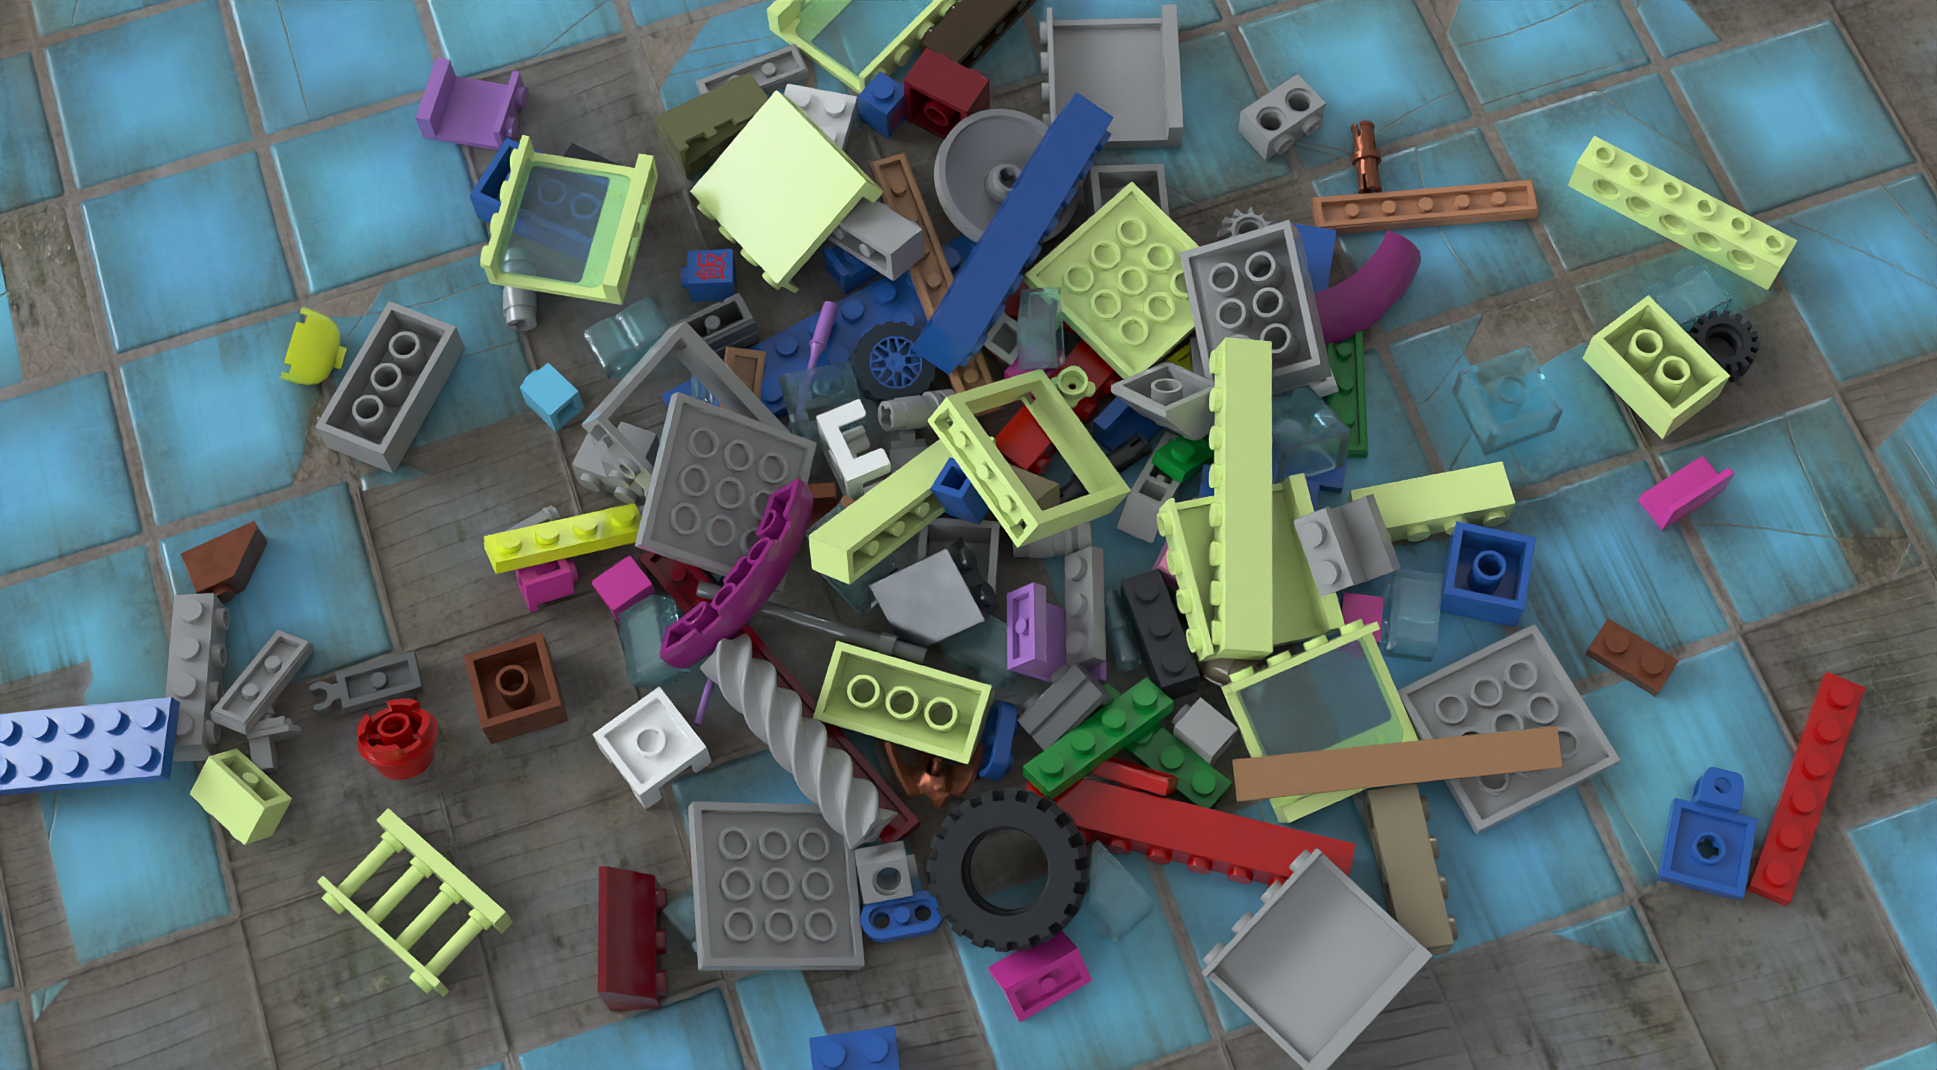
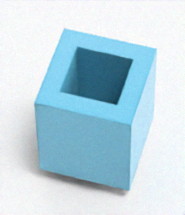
(551, 396)

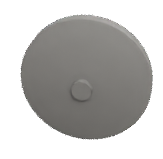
(981, 165)

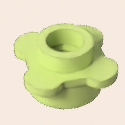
(1077, 377)

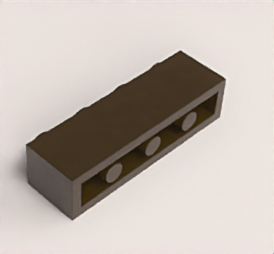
(973, 28)

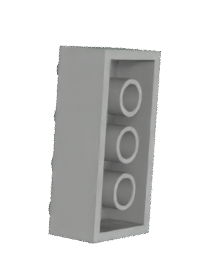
(390, 387)

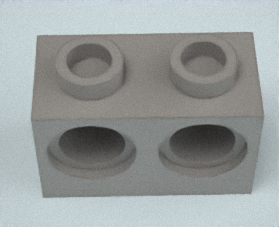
(1277, 112)

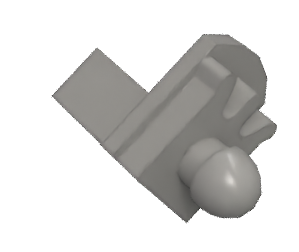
(263, 739)

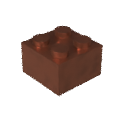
(515, 688)

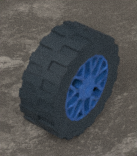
(887, 365)

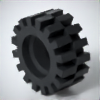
(1731, 331)

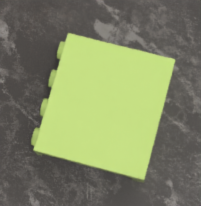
(781, 189)
(1297, 605)

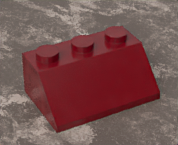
(631, 940)

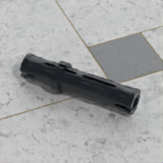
(1120, 458)

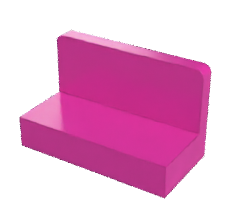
(1684, 492)
(1040, 975)

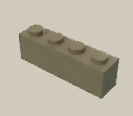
(1407, 865)

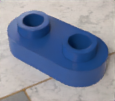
(998, 737)
(902, 918)

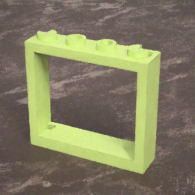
(997, 480)

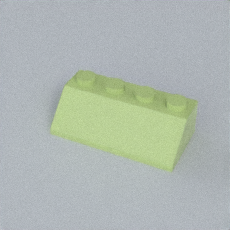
(904, 703)

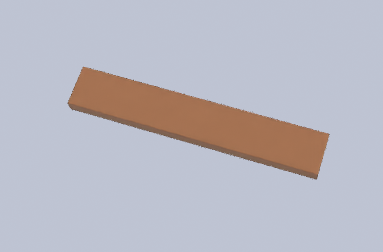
(1426, 207)

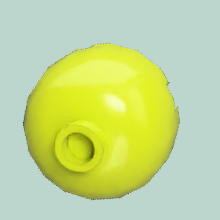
(313, 349)

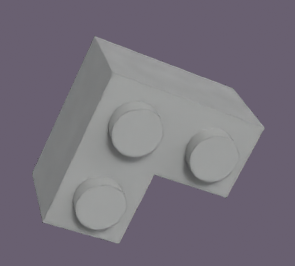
(598, 469)

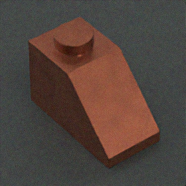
(225, 562)

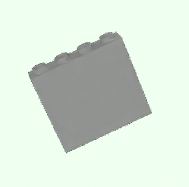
(1122, 68)
(1315, 962)

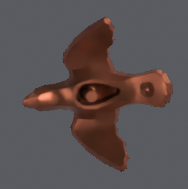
(933, 778)

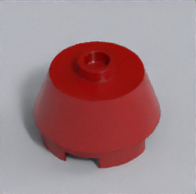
(398, 739)

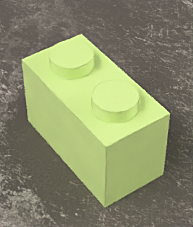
(240, 796)

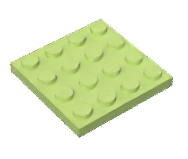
(1123, 282)

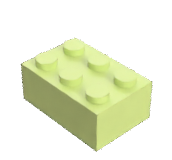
(1655, 367)

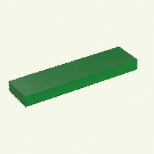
(1349, 402)

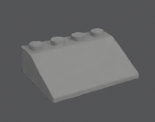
(1258, 291)

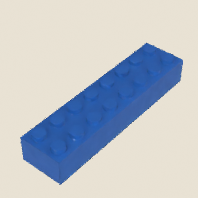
(1014, 236)

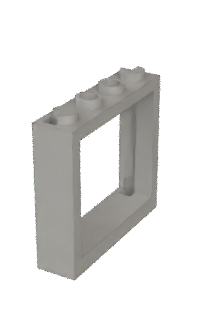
(704, 365)

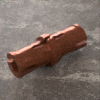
(1366, 157)

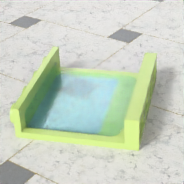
(856, 36)
(569, 225)
(1319, 701)

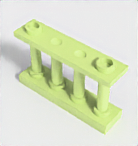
(424, 864)

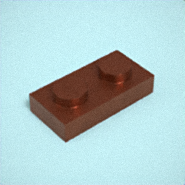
(1631, 657)

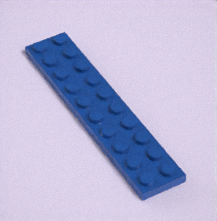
(855, 316)

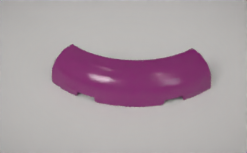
(1370, 291)
(748, 582)

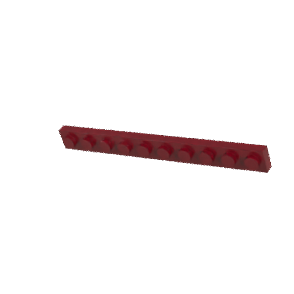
(681, 584)

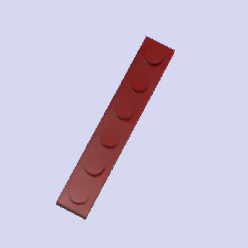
(1805, 789)

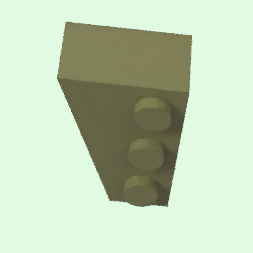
(708, 124)

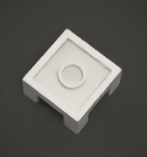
(841, 450)
(651, 745)

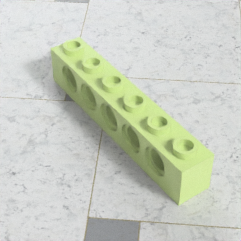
(1681, 213)

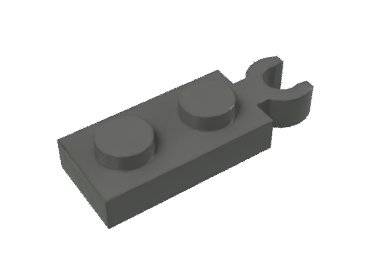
(371, 684)

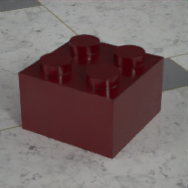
(943, 93)

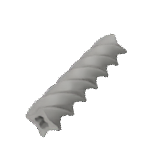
(797, 742)

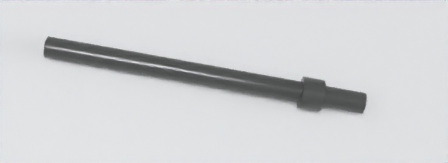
(885, 643)

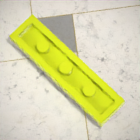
(563, 538)

